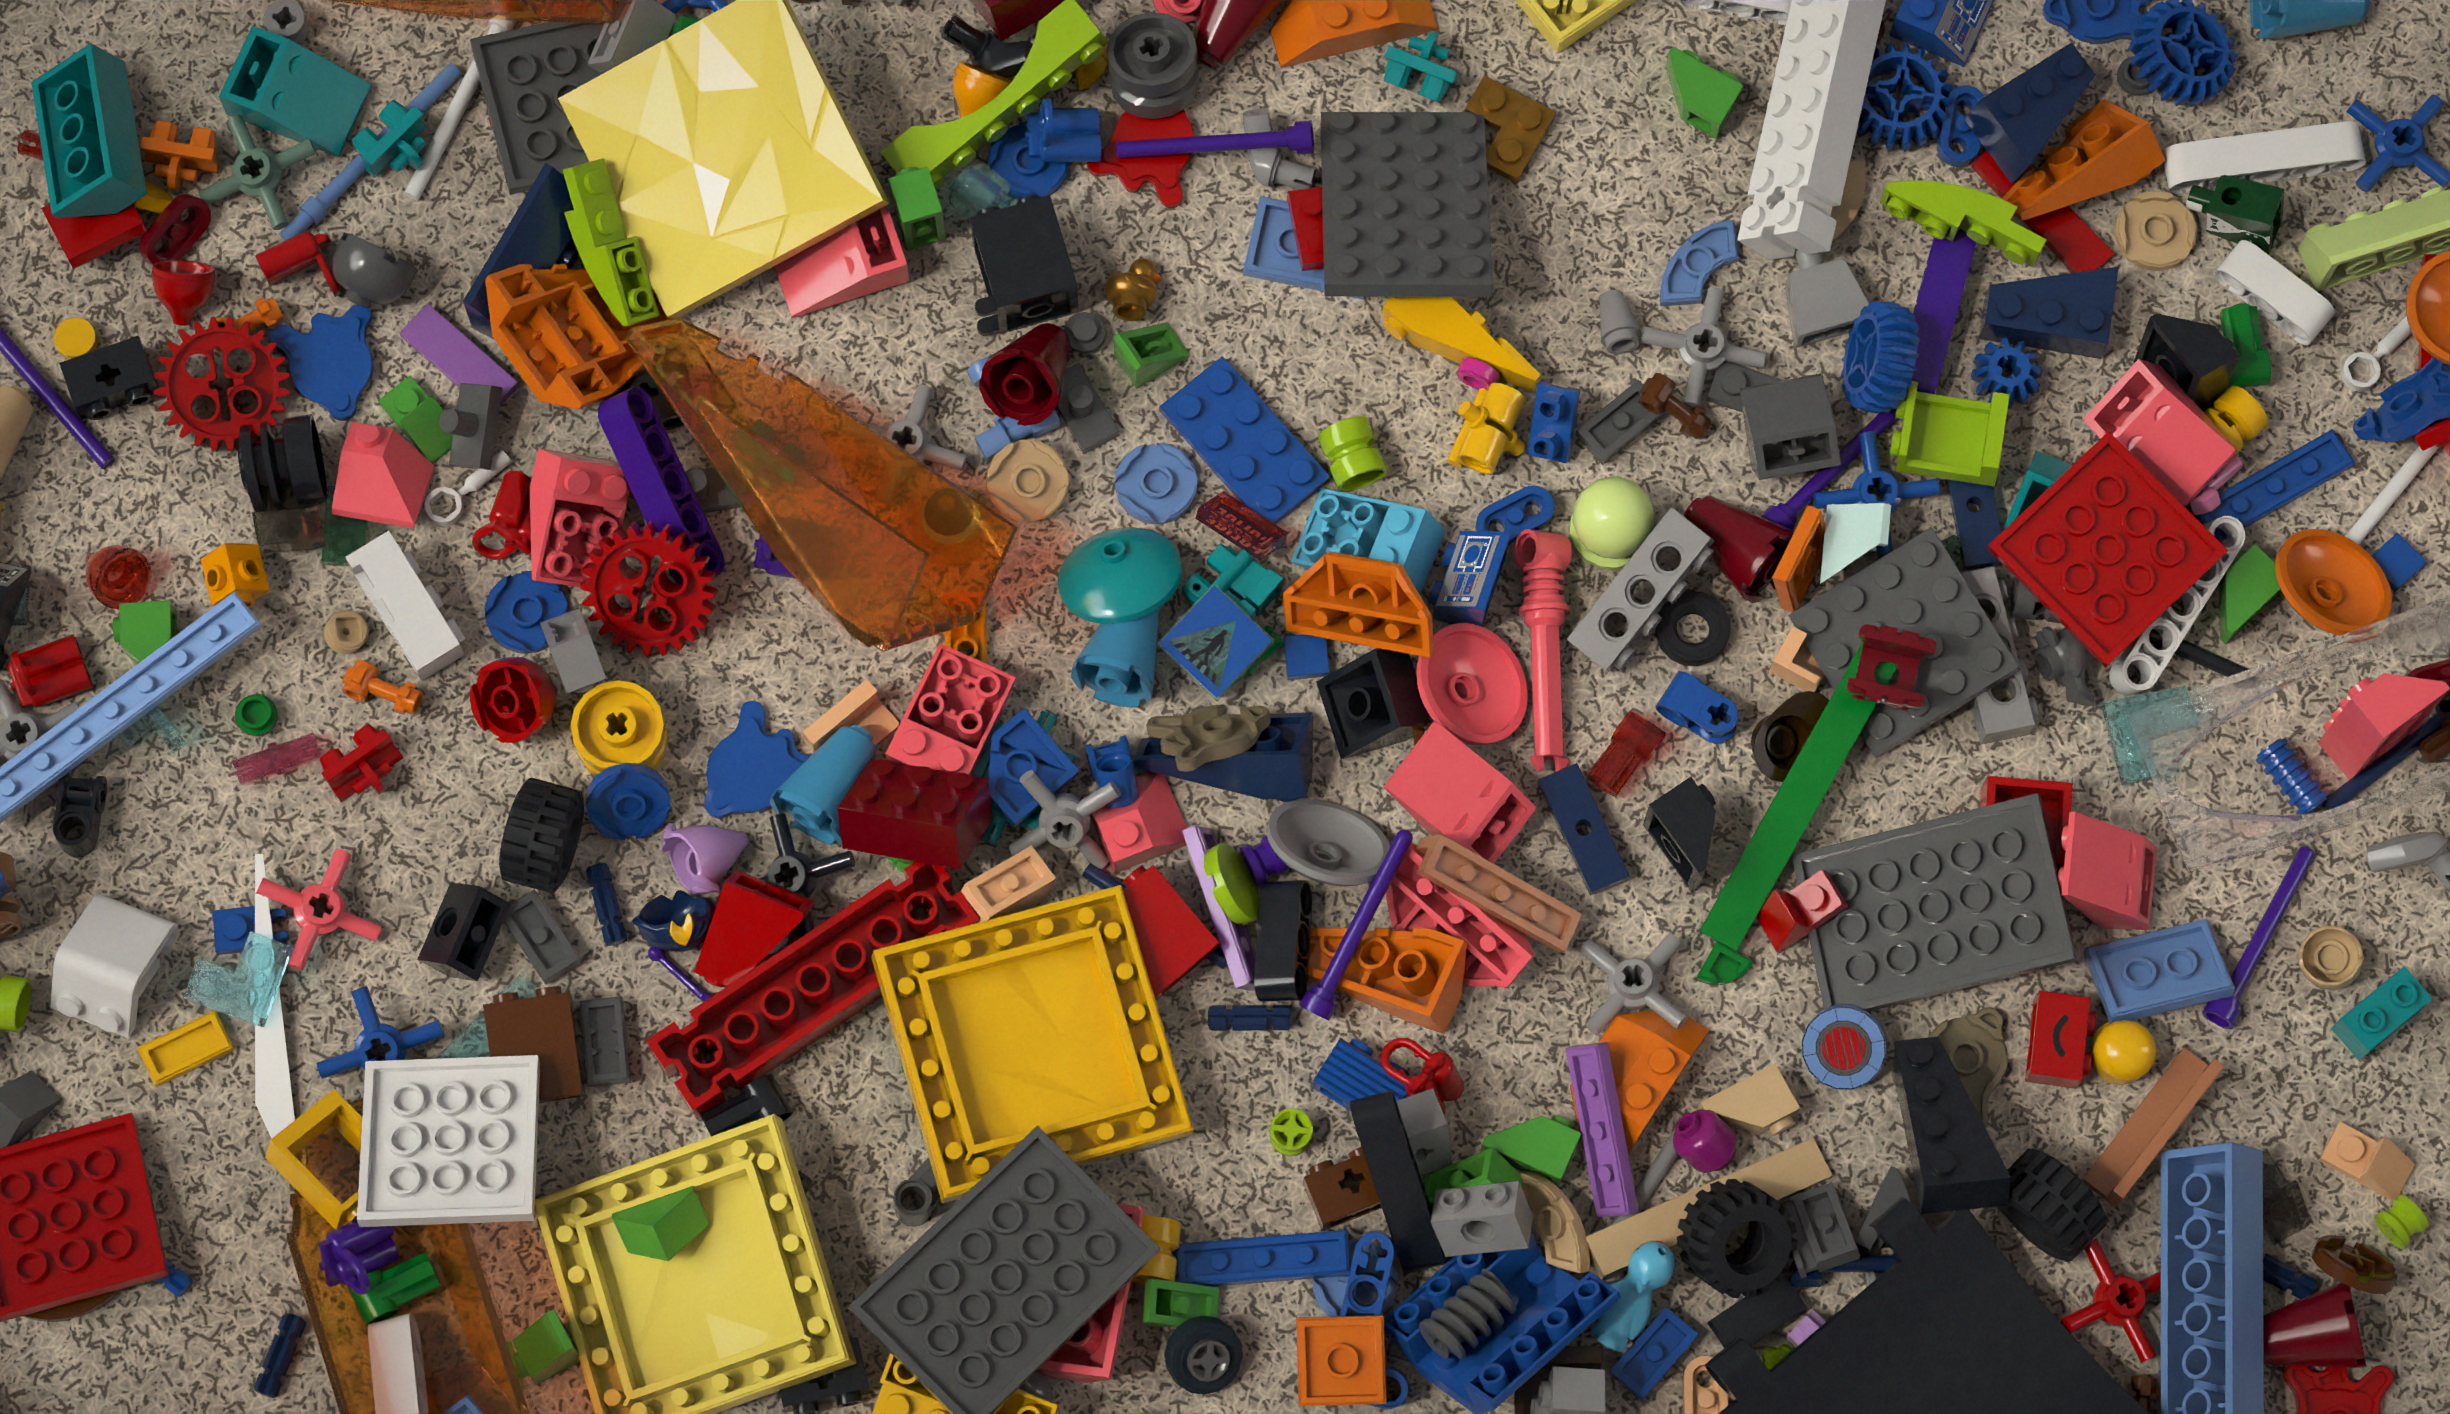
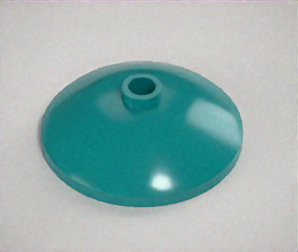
(1119, 575)

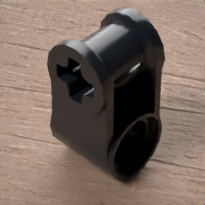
(79, 804)

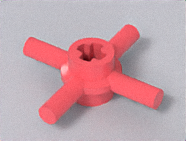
(303, 910)

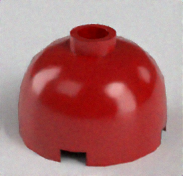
(513, 698)

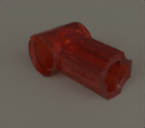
(1629, 748)

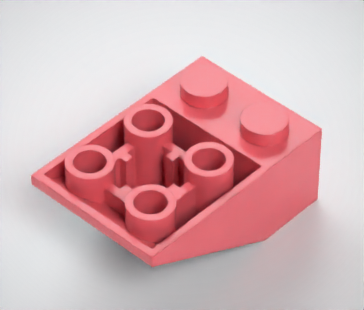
(844, 265)
(2162, 430)
(571, 509)
(951, 714)
(1459, 794)
(2107, 873)

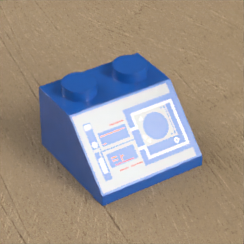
(1941, 26)
(1470, 577)

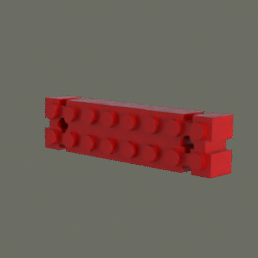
(803, 988)

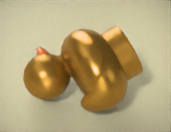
(1133, 290)

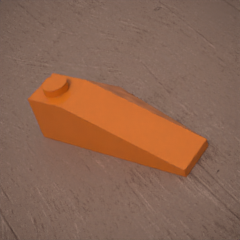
(2101, 154)
(1398, 972)

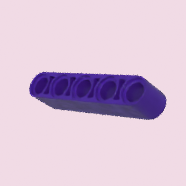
(1939, 304)
(657, 473)

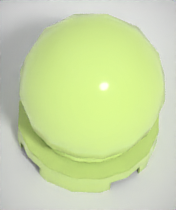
(1610, 522)

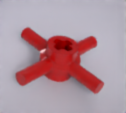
(2108, 1309)

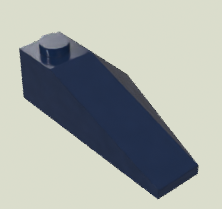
(1271, 769)

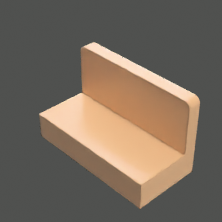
(857, 708)
(1010, 886)

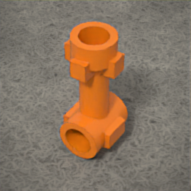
(266, 313)
(362, 680)

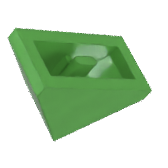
(1148, 352)
(662, 1225)

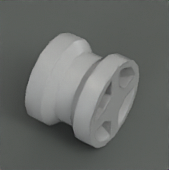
(296, 26)

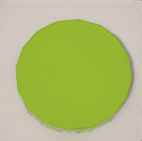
(1235, 886)

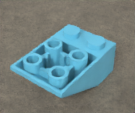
(1370, 530)

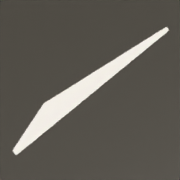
(272, 1072)

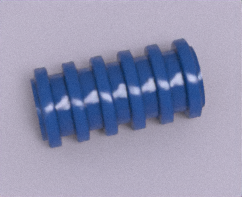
(2292, 776)

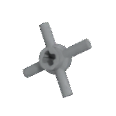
(1699, 361)
(912, 429)
(17, 722)
(1065, 819)
(1634, 997)

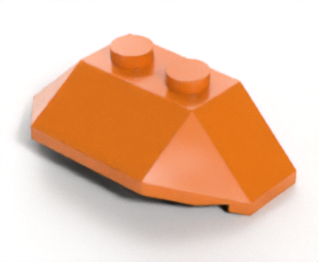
(1332, 27)
(1360, 604)
(1646, 1064)

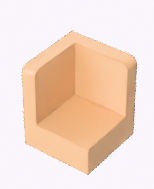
(1796, 663)

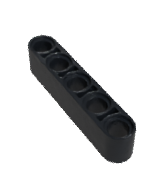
(1397, 1181)

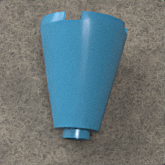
(2298, 17)
(1120, 661)
(823, 782)

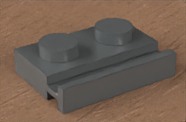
(1821, 1231)

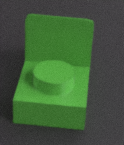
(417, 418)
(1176, 1302)

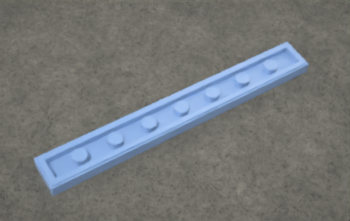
(124, 702)

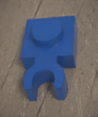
(234, 925)

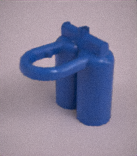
(1064, 134)

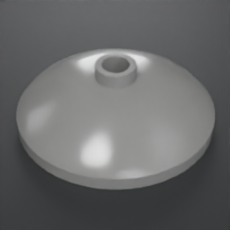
(1327, 842)

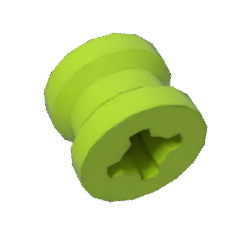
(1291, 1123)
(2401, 1221)

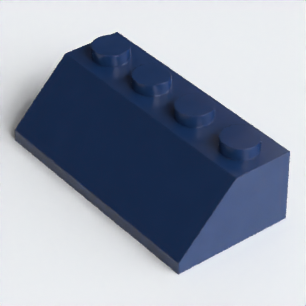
(533, 237)

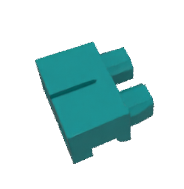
(1240, 578)

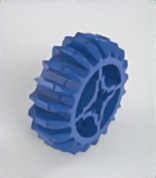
(2171, 60)
(1913, 98)
(1880, 357)

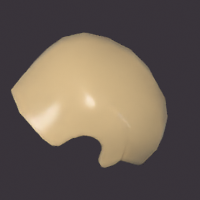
(2336, 951)

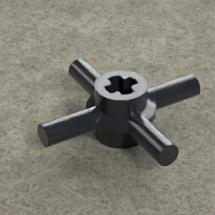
(808, 870)

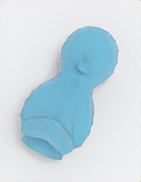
(1648, 1270)

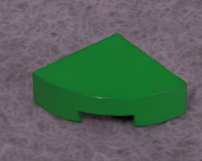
(1723, 966)

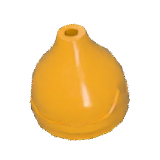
(975, 87)

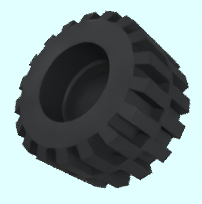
(541, 835)
(2052, 1205)
(1761, 1254)

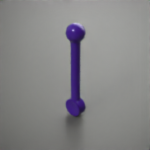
(659, 955)

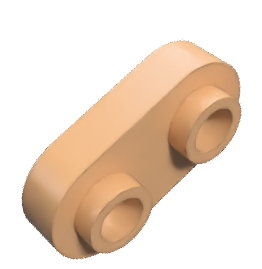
(1701, 1399)

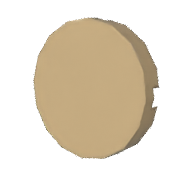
(2146, 240)
(1027, 480)

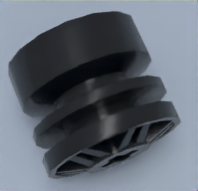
(282, 463)

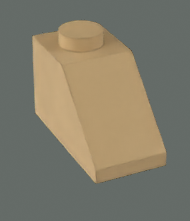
(1756, 1103)

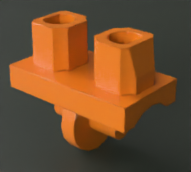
(180, 160)

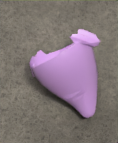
(711, 848)

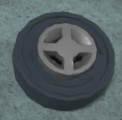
(1215, 1366)

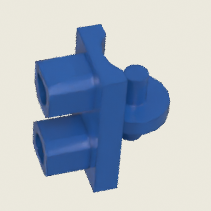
(1553, 422)

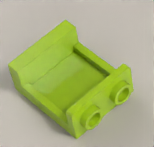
(1950, 436)

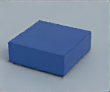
(2398, 561)
(1305, 657)

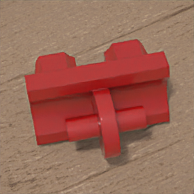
(361, 766)

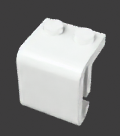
(109, 963)

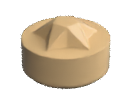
(346, 632)

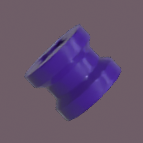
(1262, 861)

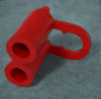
(296, 255)
(508, 518)
(49, 672)
(1437, 1074)

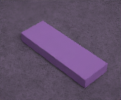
(454, 353)

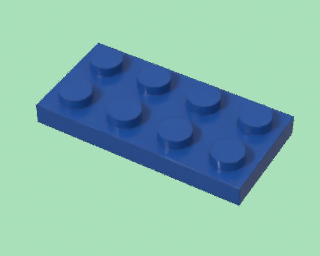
(1244, 442)

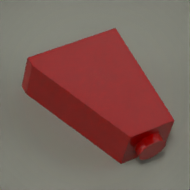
(747, 926)
(1166, 929)

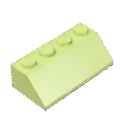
(2377, 240)

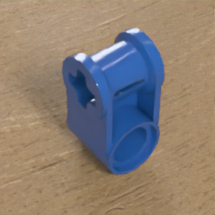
(1694, 705)
(1114, 764)

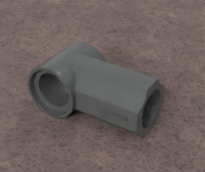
(921, 1184)

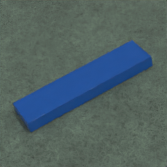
(2281, 482)
(1264, 1259)

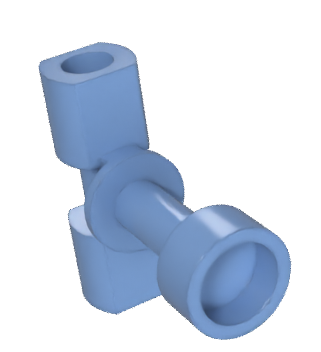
(1006, 429)

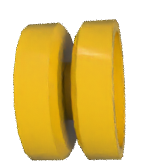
(615, 708)

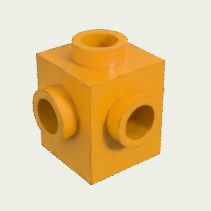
(236, 569)

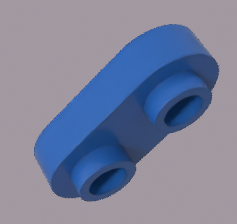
(1957, 130)
(1512, 515)

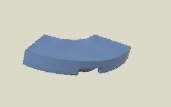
(1696, 261)

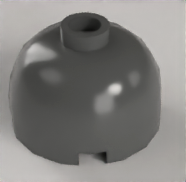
(370, 272)

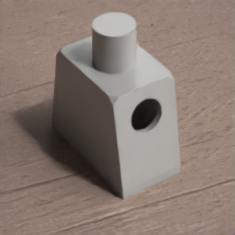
(1822, 299)

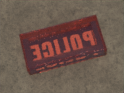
(1241, 525)

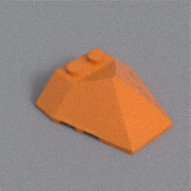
(561, 334)

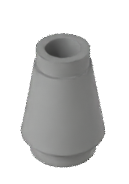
(1617, 323)

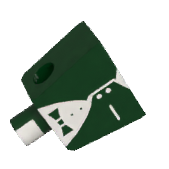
(2240, 210)

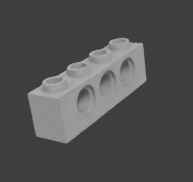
(1592, 632)
(1993, 718)

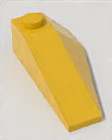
(1456, 334)

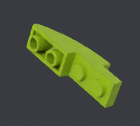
(1949, 207)
(601, 241)

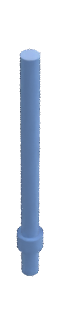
(315, 209)

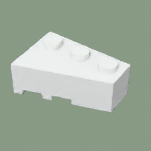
(406, 605)

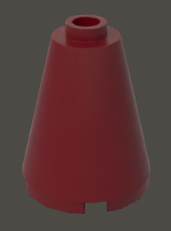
(1227, 26)
(1027, 375)
(1744, 545)
(2315, 1331)

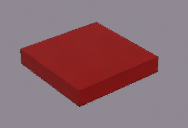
(94, 235)

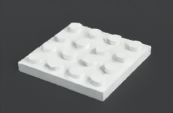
(449, 1141)

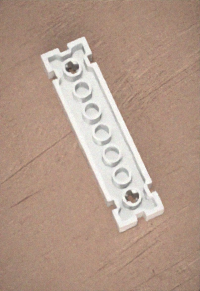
(1810, 126)

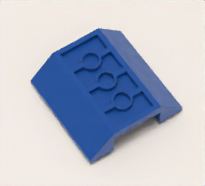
(1549, 1316)

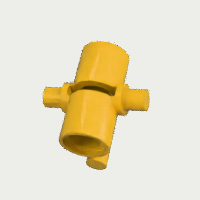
(1488, 429)

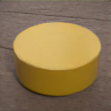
(75, 338)

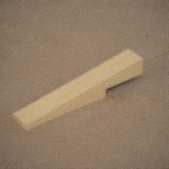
(1777, 1175)

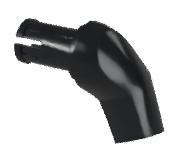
(986, 48)

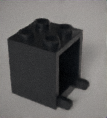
(1022, 266)

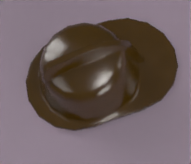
(1782, 734)

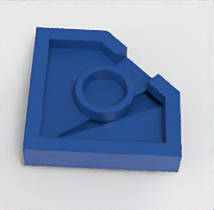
(1016, 749)

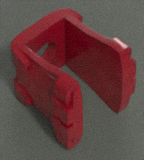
(1901, 650)

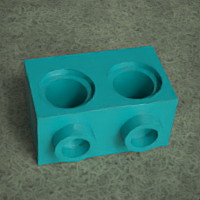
(2381, 1013)

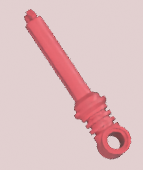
(1543, 560)

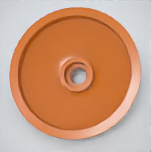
(2430, 307)
(2332, 581)

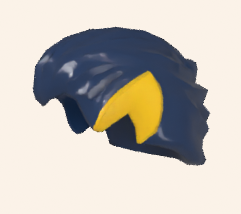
(675, 923)

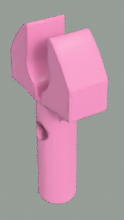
(2208, 497)

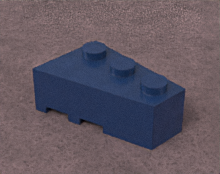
(2028, 109)
(2053, 312)

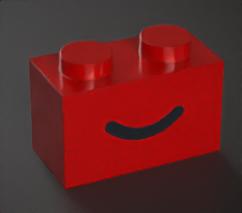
(2059, 1039)

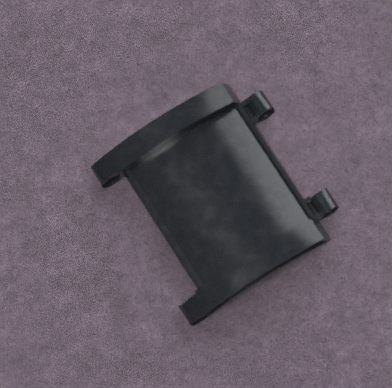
(1929, 1336)

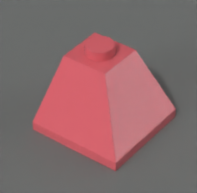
(380, 477)
(1141, 829)

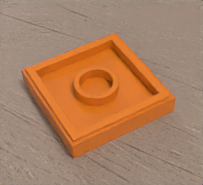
(1800, 560)
(1341, 1360)

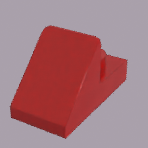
(1796, 913)

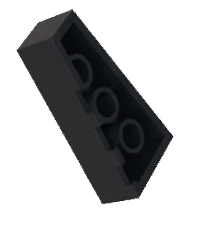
(1946, 1140)

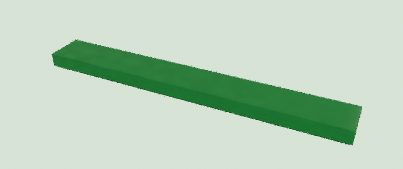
(1791, 810)

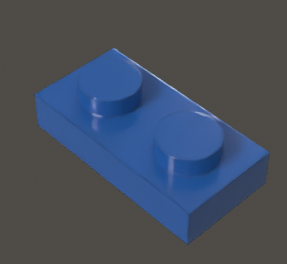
(1653, 1353)

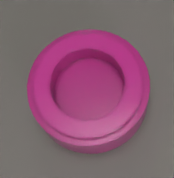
(1477, 373)

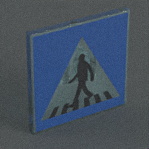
(1215, 642)

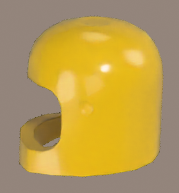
(2122, 1051)

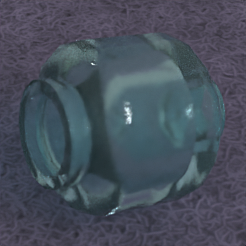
(978, 189)

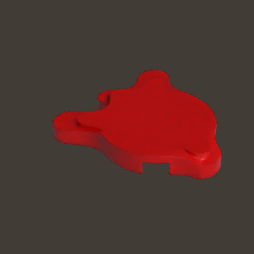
(1159, 170)
(2334, 1392)

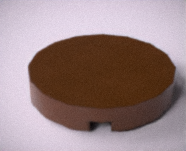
(2356, 1267)

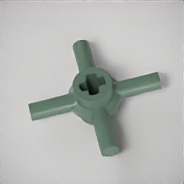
(271, 172)

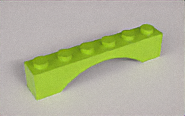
(1060, 46)

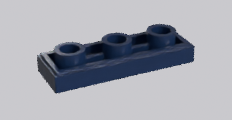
(1974, 528)
(1575, 806)

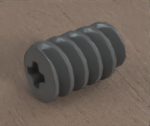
(1467, 1314)

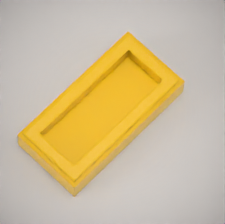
(185, 1048)

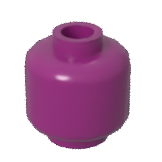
(1705, 1142)

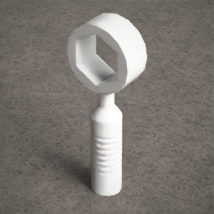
(2384, 348)
(472, 483)

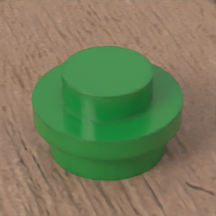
(256, 715)

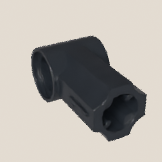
(755, 1102)

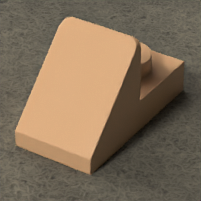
(2369, 1162)

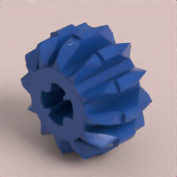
(1992, 365)

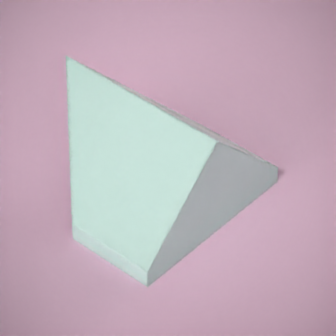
(1851, 533)

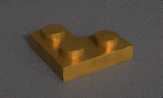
(1519, 125)

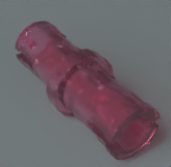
(276, 758)

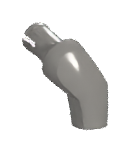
(1268, 163)
(2412, 850)

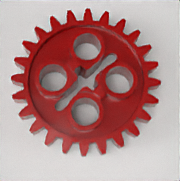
(183, 389)
(613, 576)

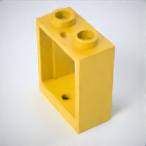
(286, 1144)

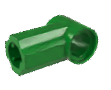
(2242, 327)
(395, 1288)

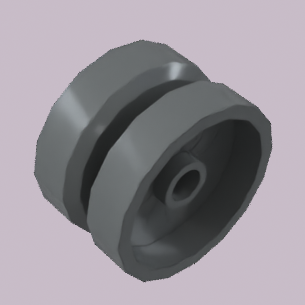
(1153, 65)

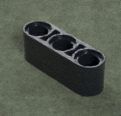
(1283, 941)

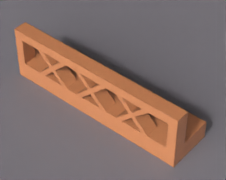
(1497, 892)
(2151, 1126)

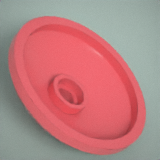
(1484, 675)

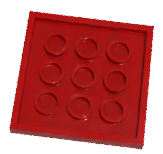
(2107, 549)
(76, 1217)

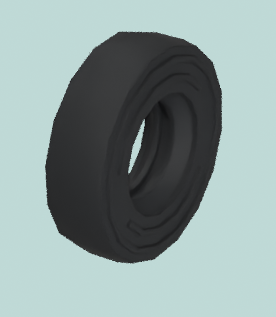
(1693, 653)

